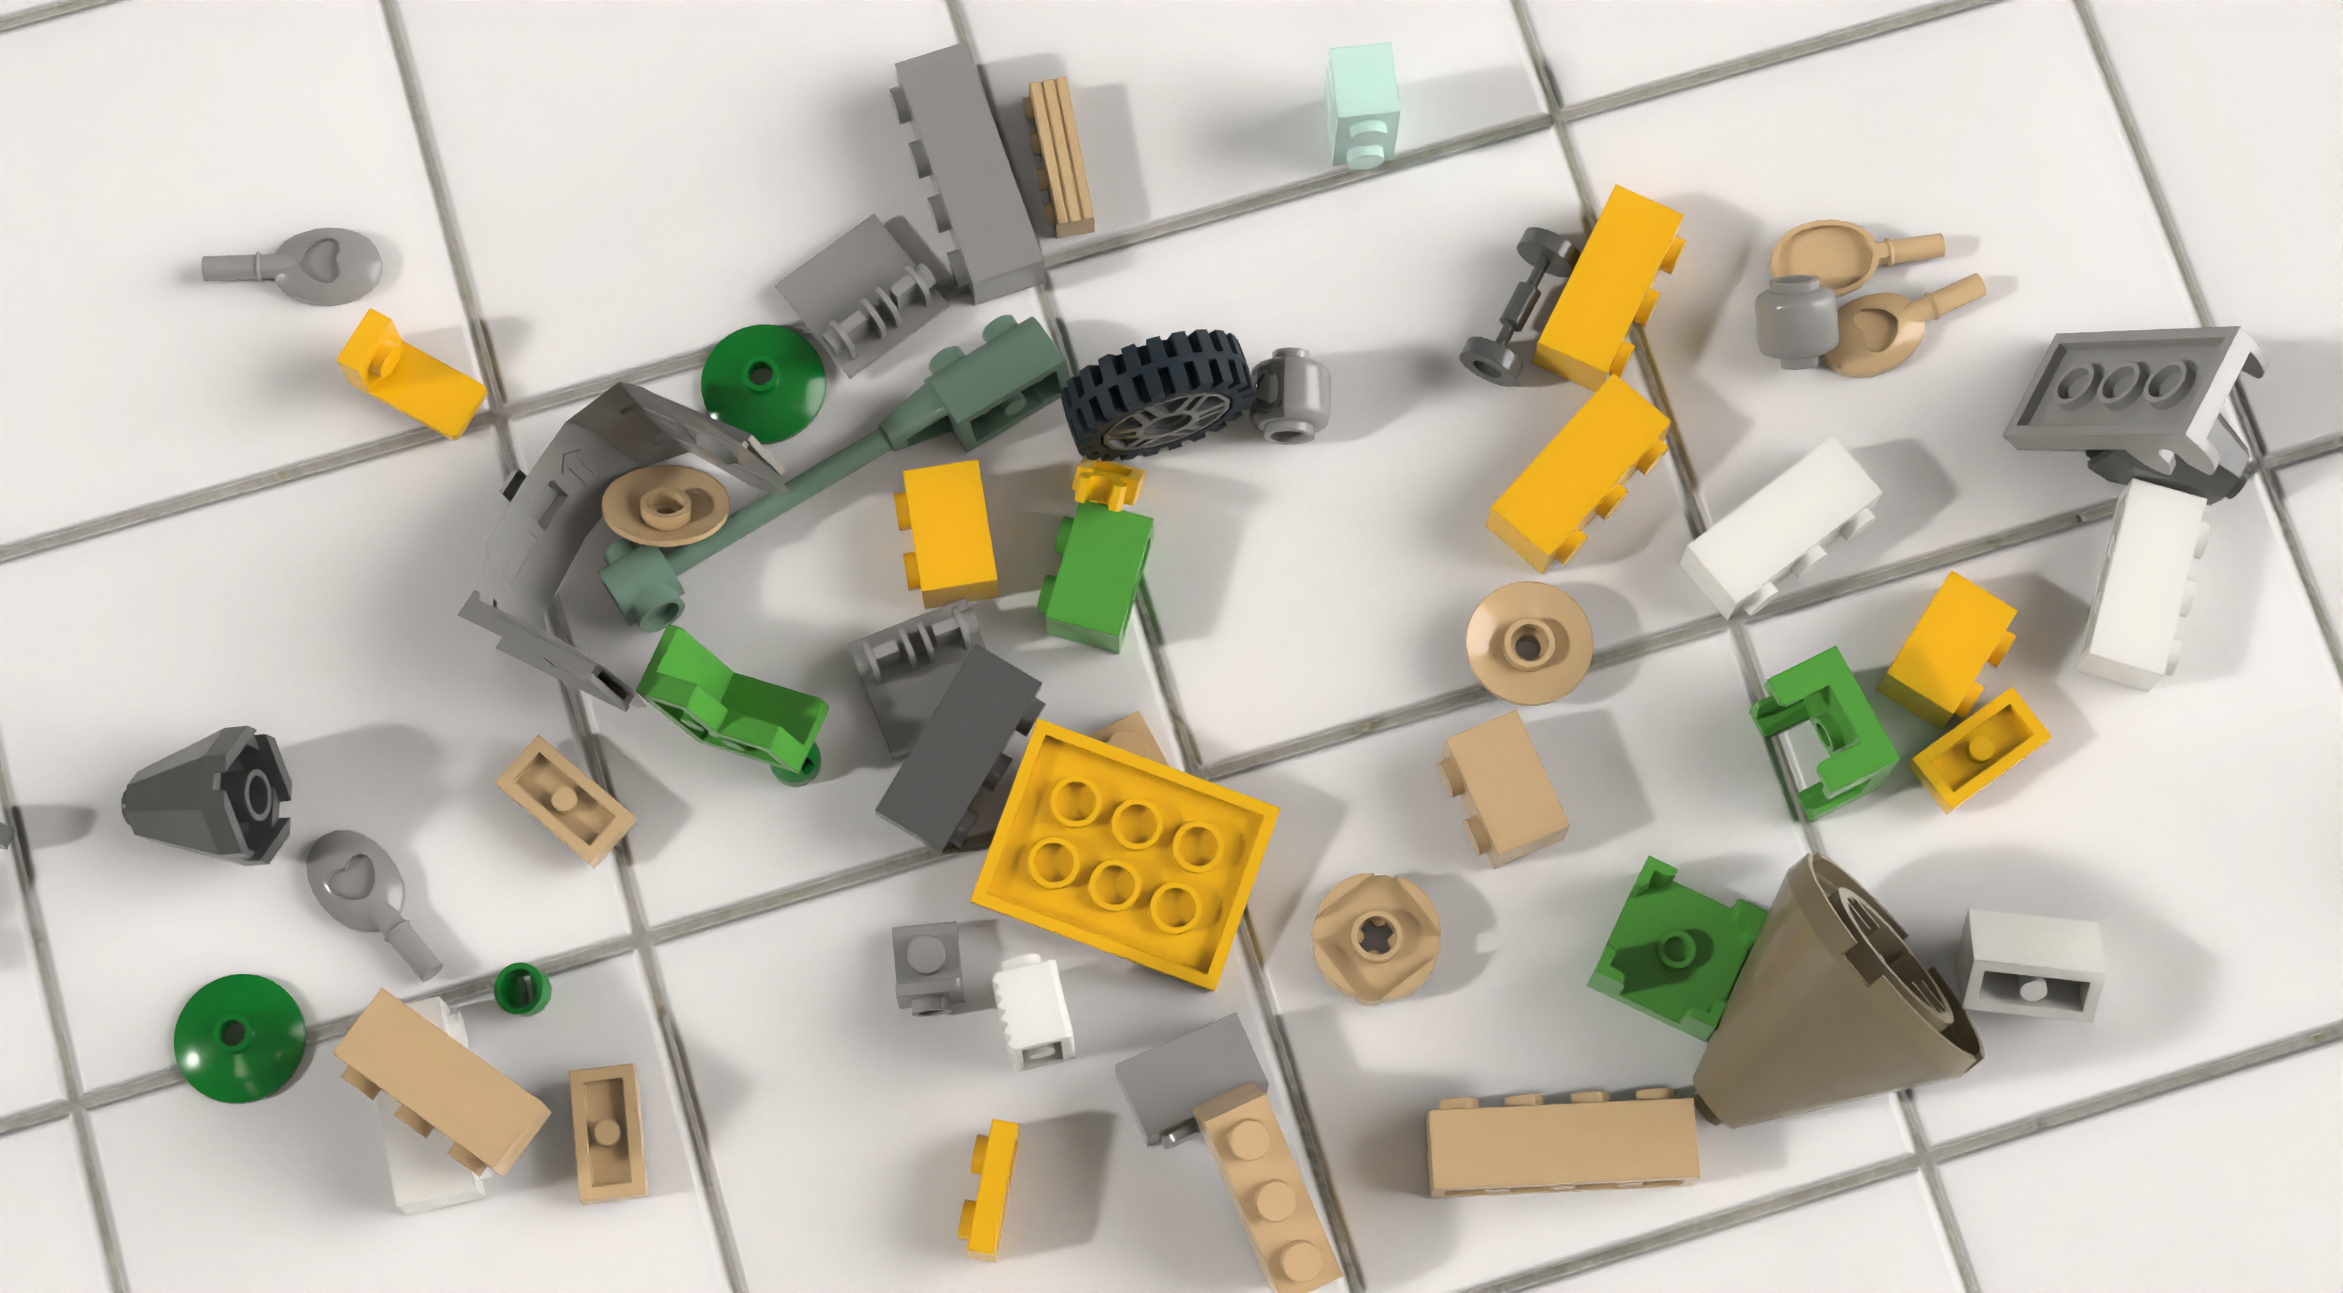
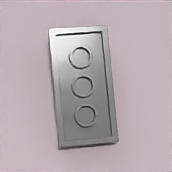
(2135, 393)

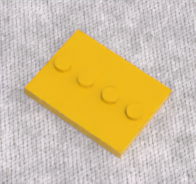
(1125, 855)

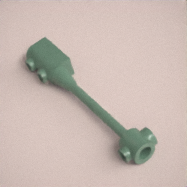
(982, 395)

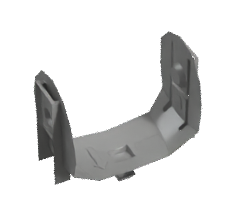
(563, 502)

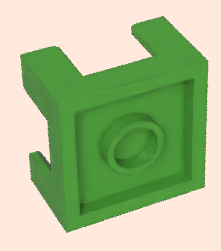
(1844, 722)
(1676, 951)

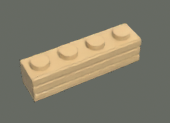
(1061, 158)

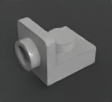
(928, 968)

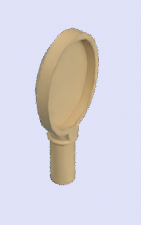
(1845, 253)
(1887, 327)

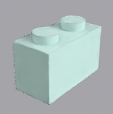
(1361, 105)

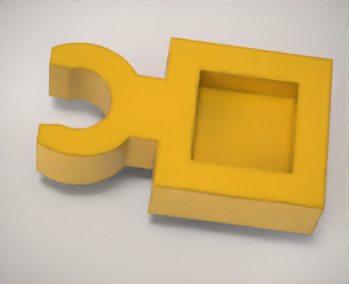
(1108, 483)

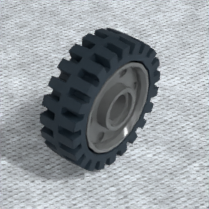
(1158, 395)

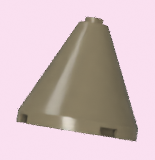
(1829, 1009)

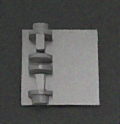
(862, 296)
(912, 667)

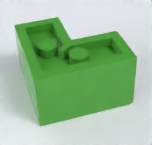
(728, 707)

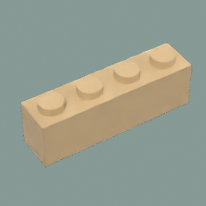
(1561, 1145)

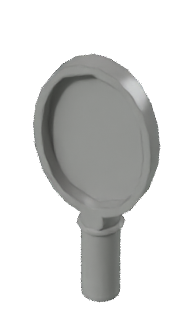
(310, 267)
(367, 894)

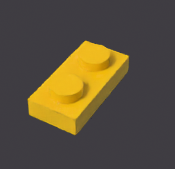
(1979, 750)
(984, 1218)

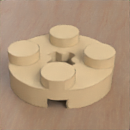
(1381, 901)

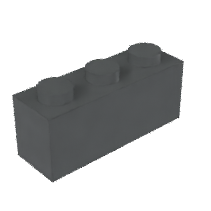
(961, 750)

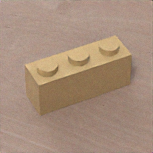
(440, 1085)
(1267, 1190)

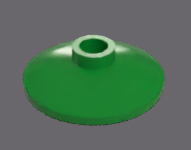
(767, 410)
(264, 1057)

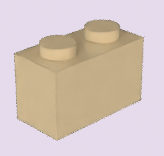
(1502, 789)

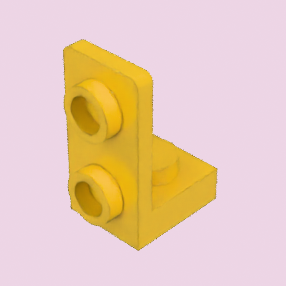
(408, 378)

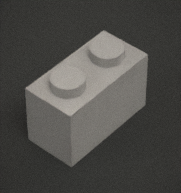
(1183, 1073)

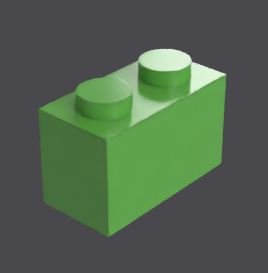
(1097, 575)

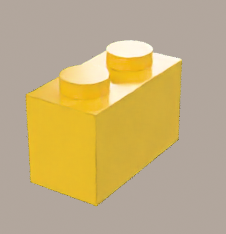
(949, 534)
(1947, 651)

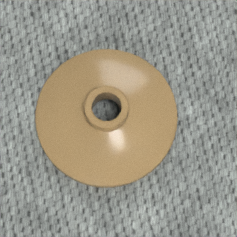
(665, 505)
(1536, 615)

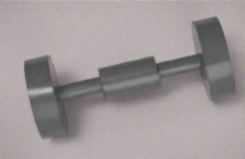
(1547, 254)

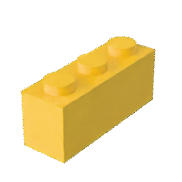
(1610, 290)
(1580, 475)

